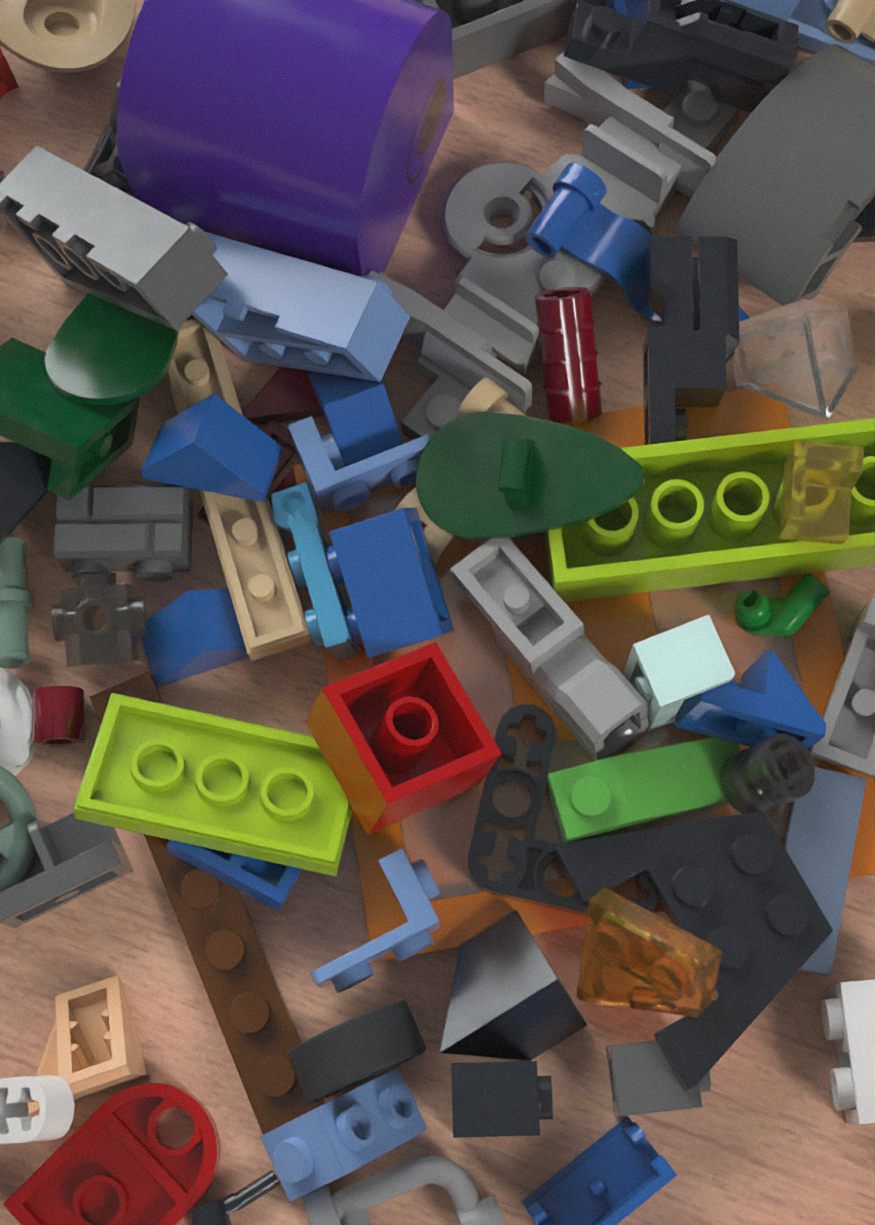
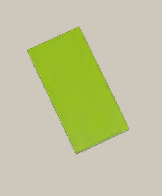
(215, 785)

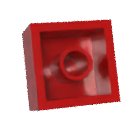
(401, 737)

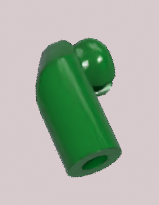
(779, 615)

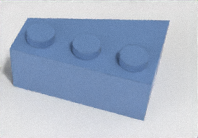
(301, 313)

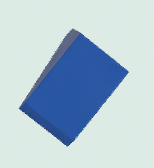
(356, 415)
(214, 452)
(193, 636)

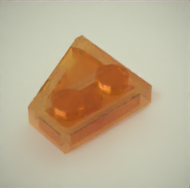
(643, 960)

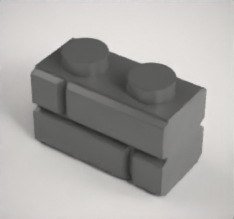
(125, 531)

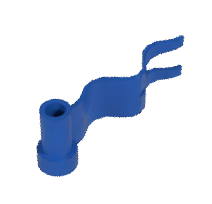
(595, 235)

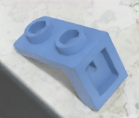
(351, 485)

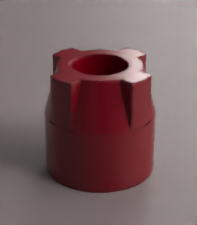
(58, 715)

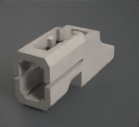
(552, 649)

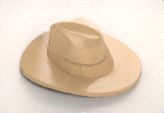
(65, 33)

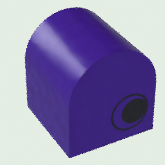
(287, 120)

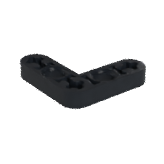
(530, 854)

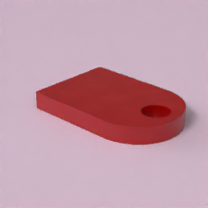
(121, 1169)

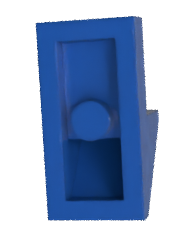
(758, 708)

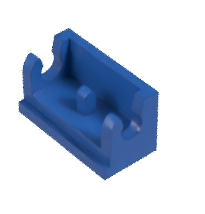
(602, 1181)

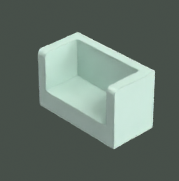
(677, 667)

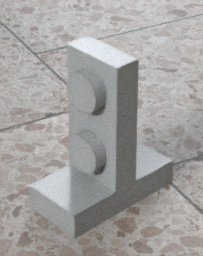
(851, 706)

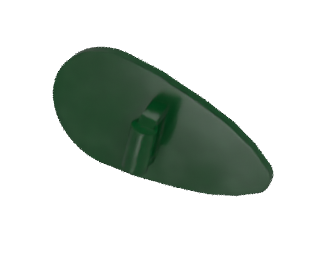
(108, 354)
(520, 476)

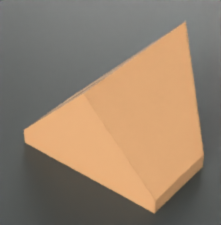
(92, 1040)

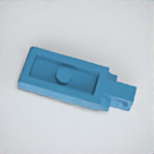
(299, 516)

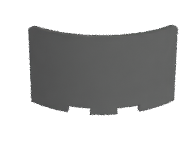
(794, 177)

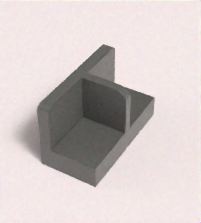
(68, 863)

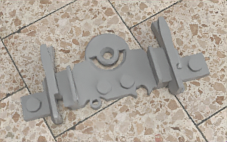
(642, 162)

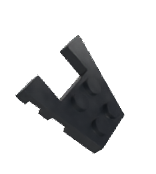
(727, 887)

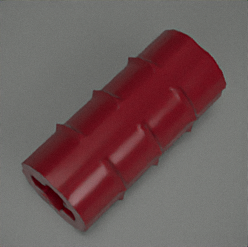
(568, 354)

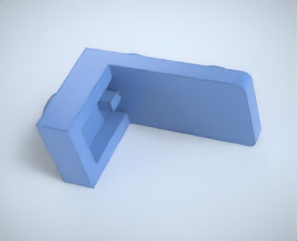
(413, 890)
(343, 1134)

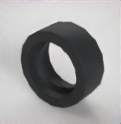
(356, 1051)

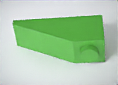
(638, 789)

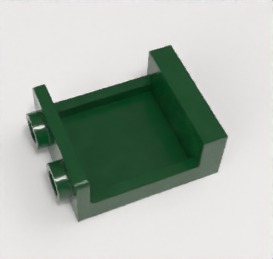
(73, 434)

